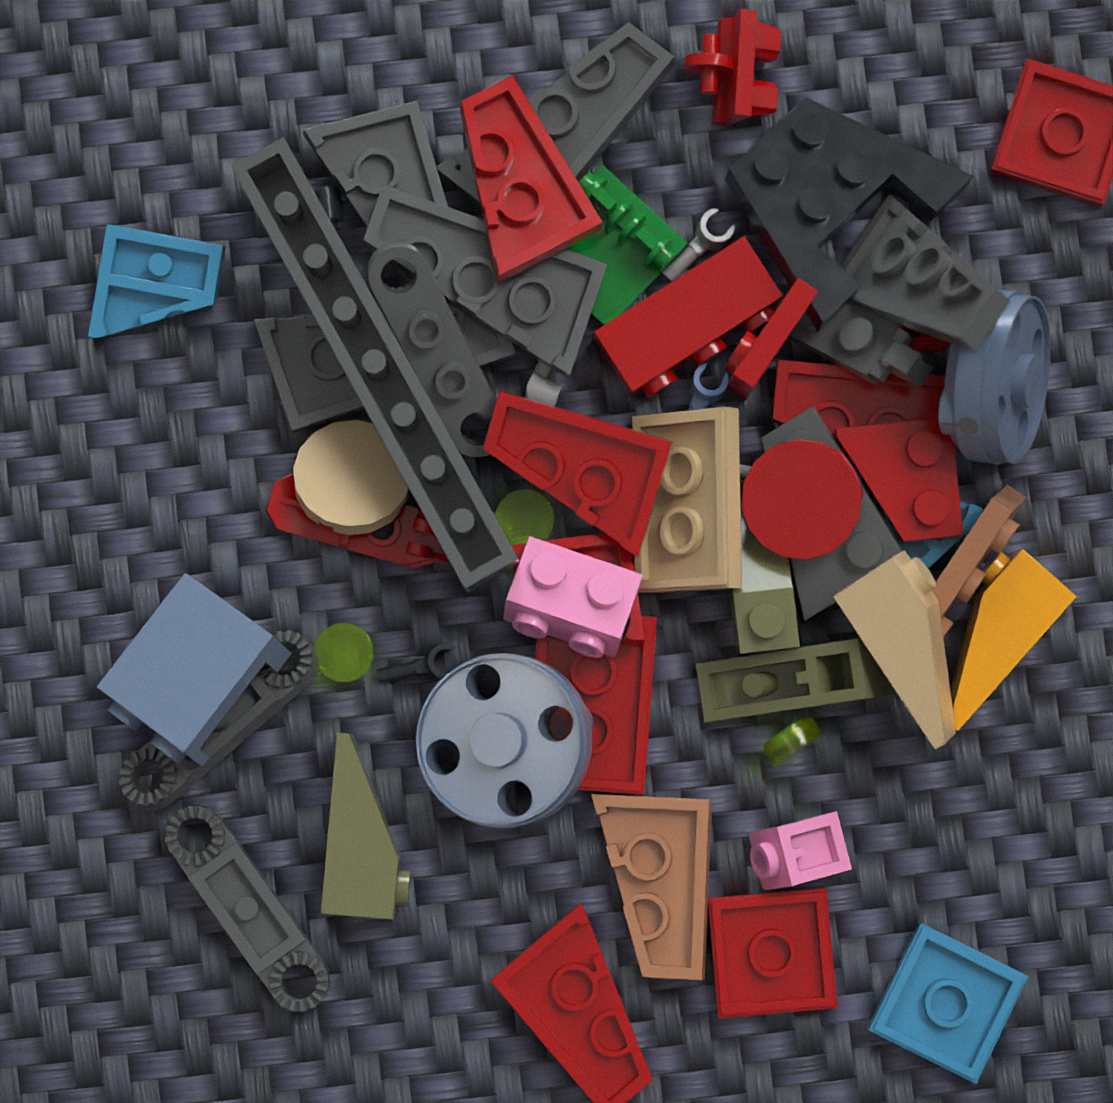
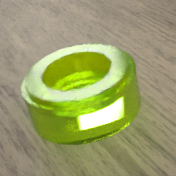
(525, 515)
(344, 652)
(792, 741)

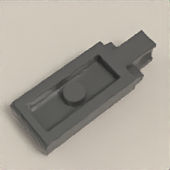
(863, 345)

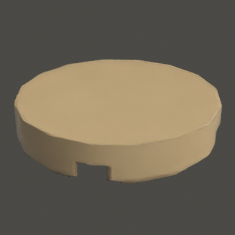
(349, 478)

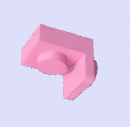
(799, 851)

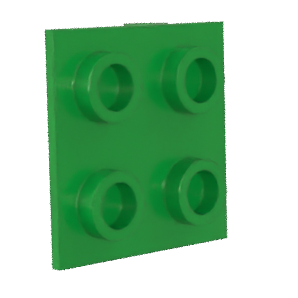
(630, 242)

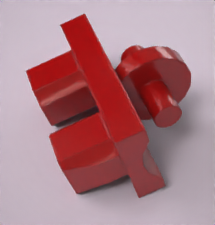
(729, 68)

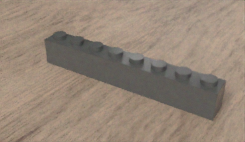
(375, 365)

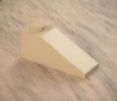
(903, 632)

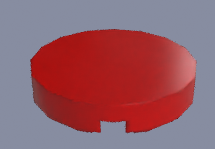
(802, 499)

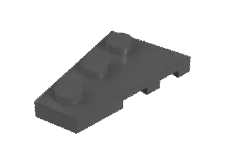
(378, 150)
(862, 552)

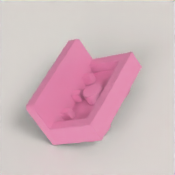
(571, 598)

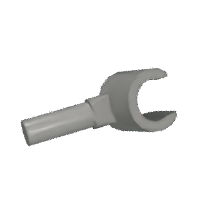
(698, 246)
(542, 388)

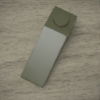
(765, 605)
(790, 680)
(361, 852)

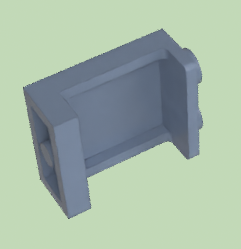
(188, 669)

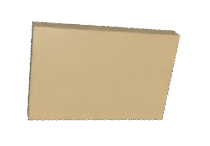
(696, 514)

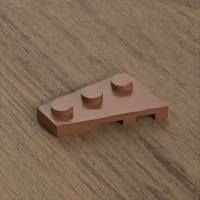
(989, 532)
(663, 878)

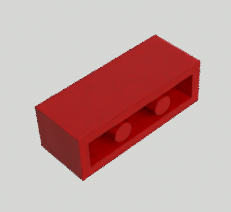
(689, 319)

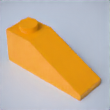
(1003, 625)

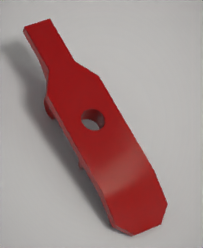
(410, 545)

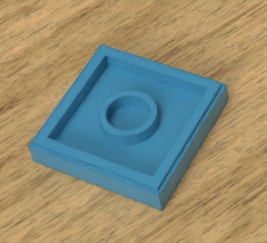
(947, 1002)

